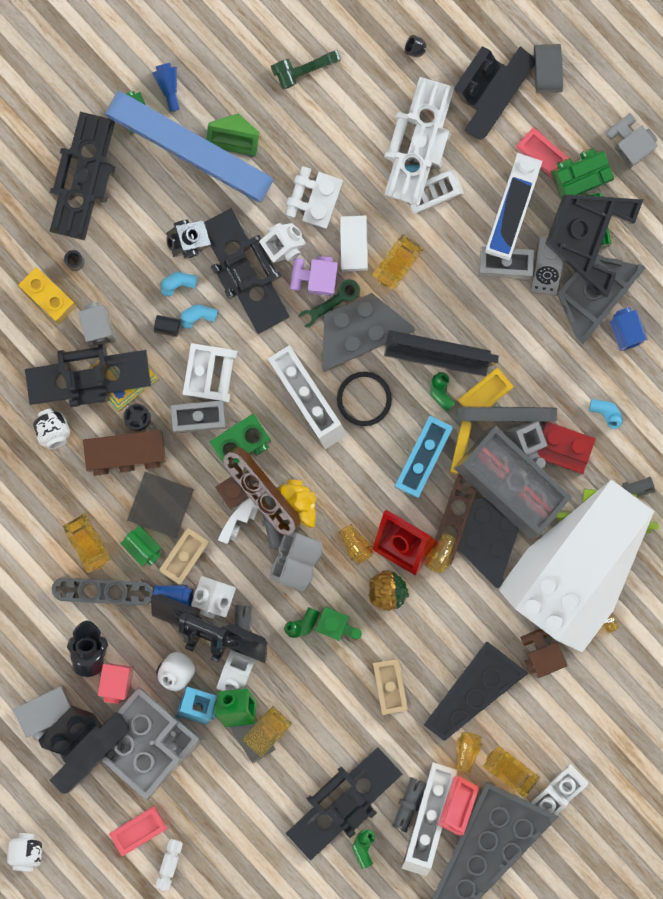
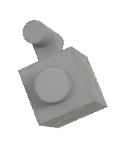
(635, 144)
(529, 439)

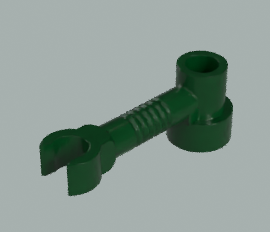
(287, 74)
(337, 299)

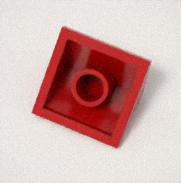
(402, 543)

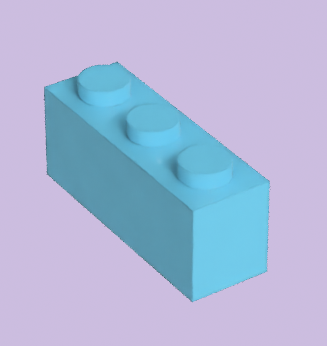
(423, 457)

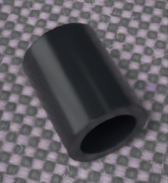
(71, 253)
(166, 325)

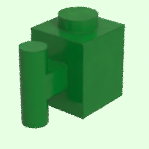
(142, 547)
(335, 624)

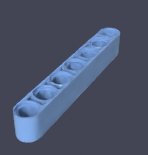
(189, 146)

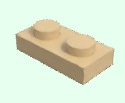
(184, 556)
(390, 686)

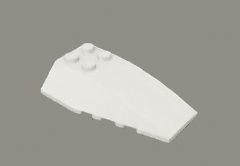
(580, 566)

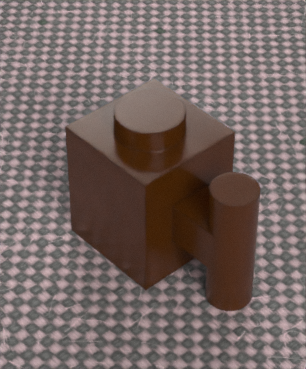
(232, 491)
(545, 658)

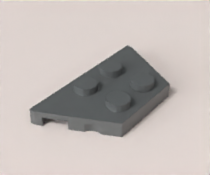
(586, 306)
(358, 329)

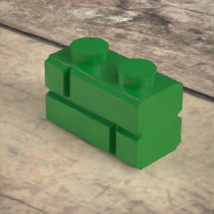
(582, 174)

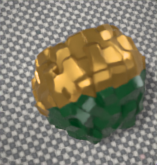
(387, 590)

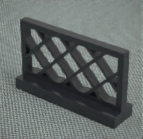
(439, 353)

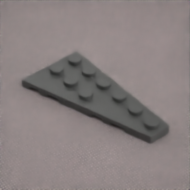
(492, 842)

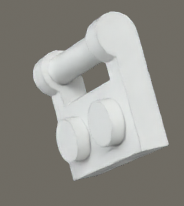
(200, 372)

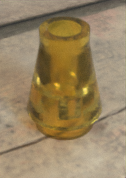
(356, 545)
(440, 555)
(467, 751)

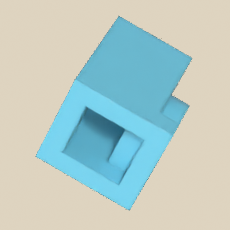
(196, 697)

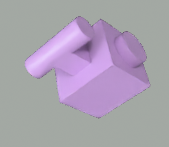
(320, 277)

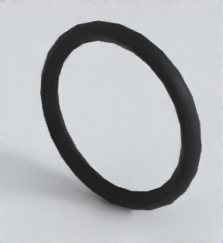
(340, 394)

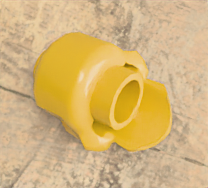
(301, 500)

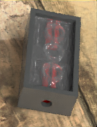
(512, 482)

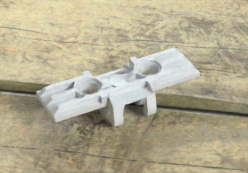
(426, 144)

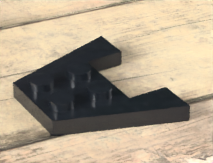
(580, 232)

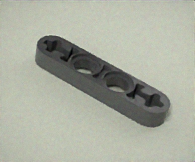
(476, 413)
(103, 591)

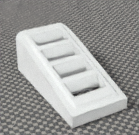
(457, 191)

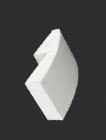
(354, 243)
(244, 512)
(561, 790)

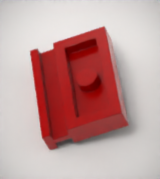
(566, 447)

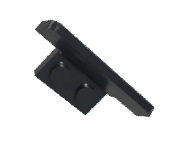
(490, 87)
(81, 743)

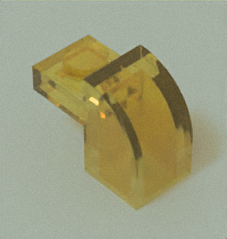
(398, 262)
(87, 543)
(267, 731)
(511, 771)

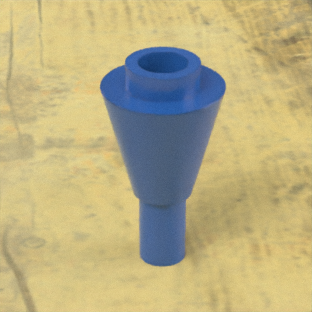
(167, 80)

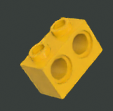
(47, 295)

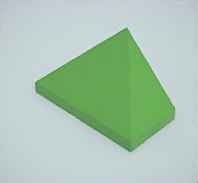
(233, 135)

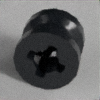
(135, 413)

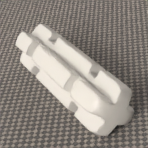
(169, 865)

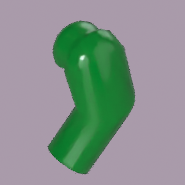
(439, 390)
(302, 627)
(361, 846)

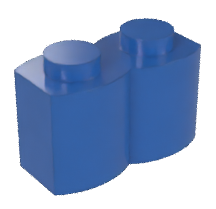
(628, 329)

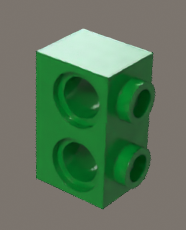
(237, 436)

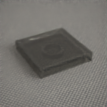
(160, 504)

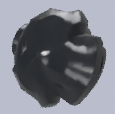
(87, 649)

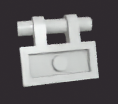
(322, 199)

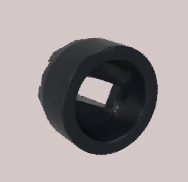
(415, 46)

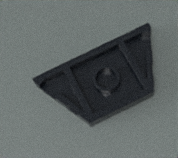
(488, 540)

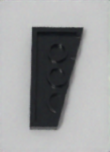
(477, 687)

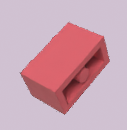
(115, 682)

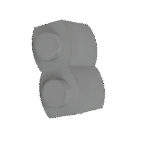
(296, 561)

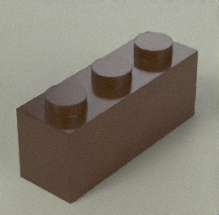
(124, 452)

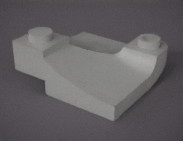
(152, 747)

